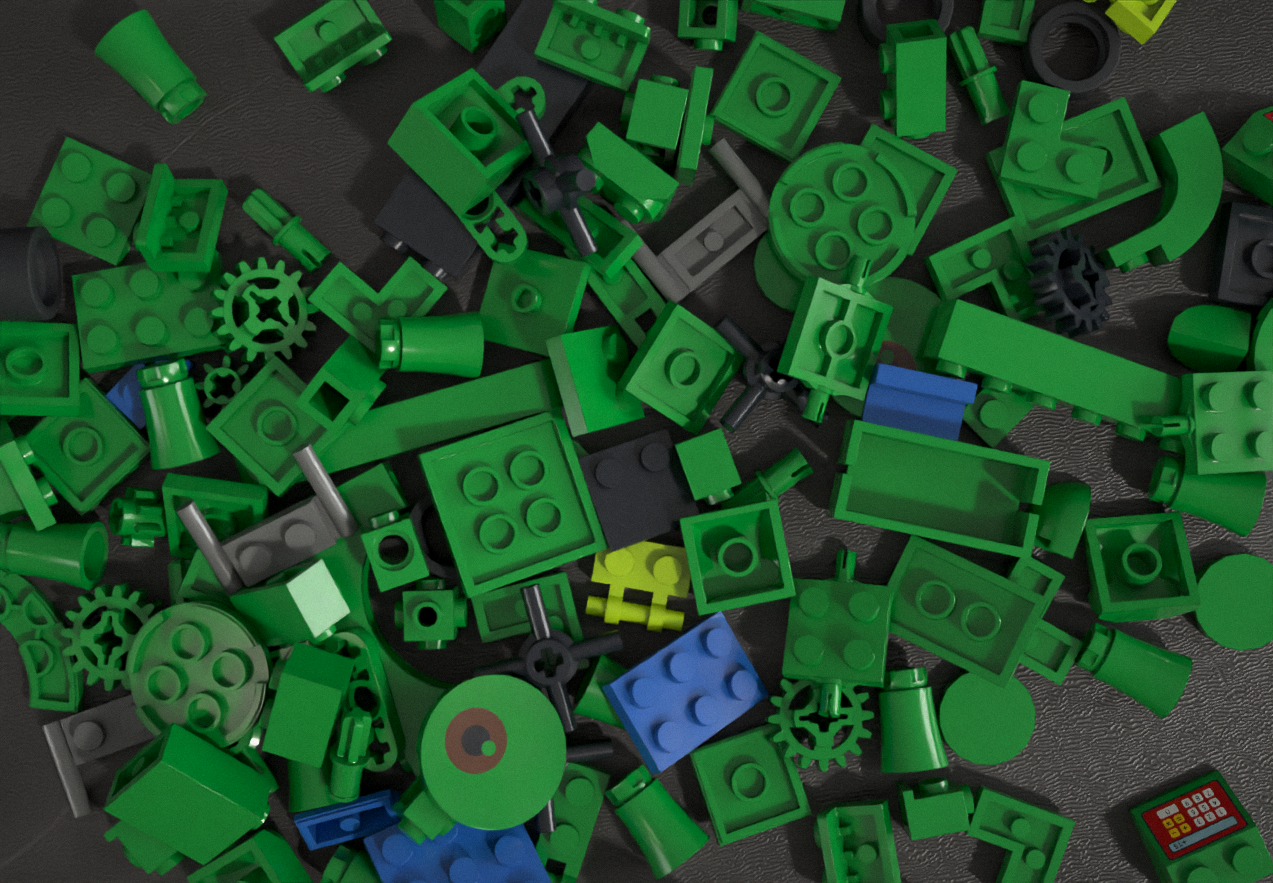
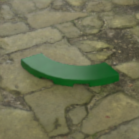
(37, 629)

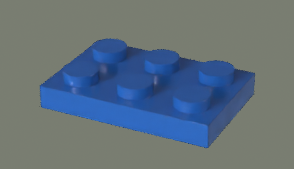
(685, 692)

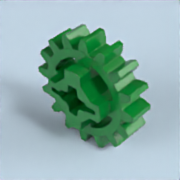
(247, 299)
(94, 643)
(822, 740)

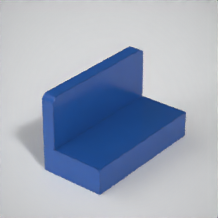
(917, 401)

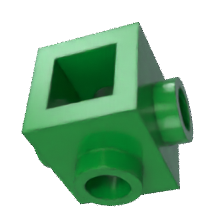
(444, 600)

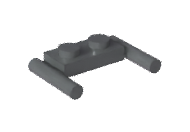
(714, 238)
(279, 539)
(89, 737)

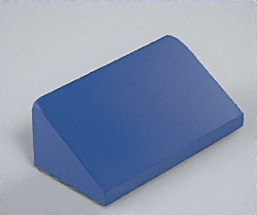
(348, 820)

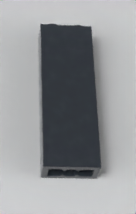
(418, 216)

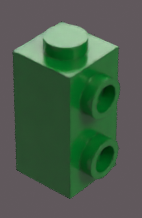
(915, 78)
(343, 387)

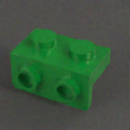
(332, 41)
(594, 42)
(179, 222)
(18, 486)
(857, 843)

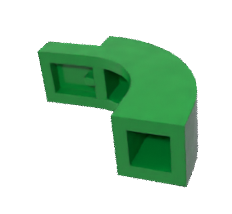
(1191, 191)

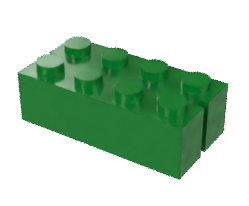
(938, 488)

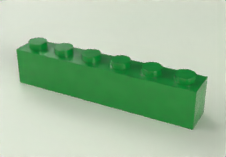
(1053, 371)

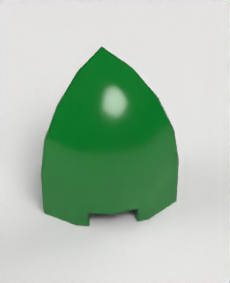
(1210, 338)
(1061, 517)

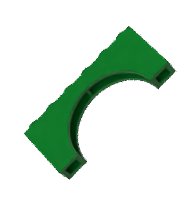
(350, 566)

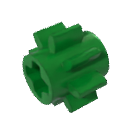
(214, 386)
(138, 517)

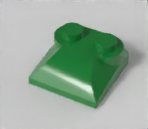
(626, 177)
(737, 556)
(1140, 567)
(259, 859)

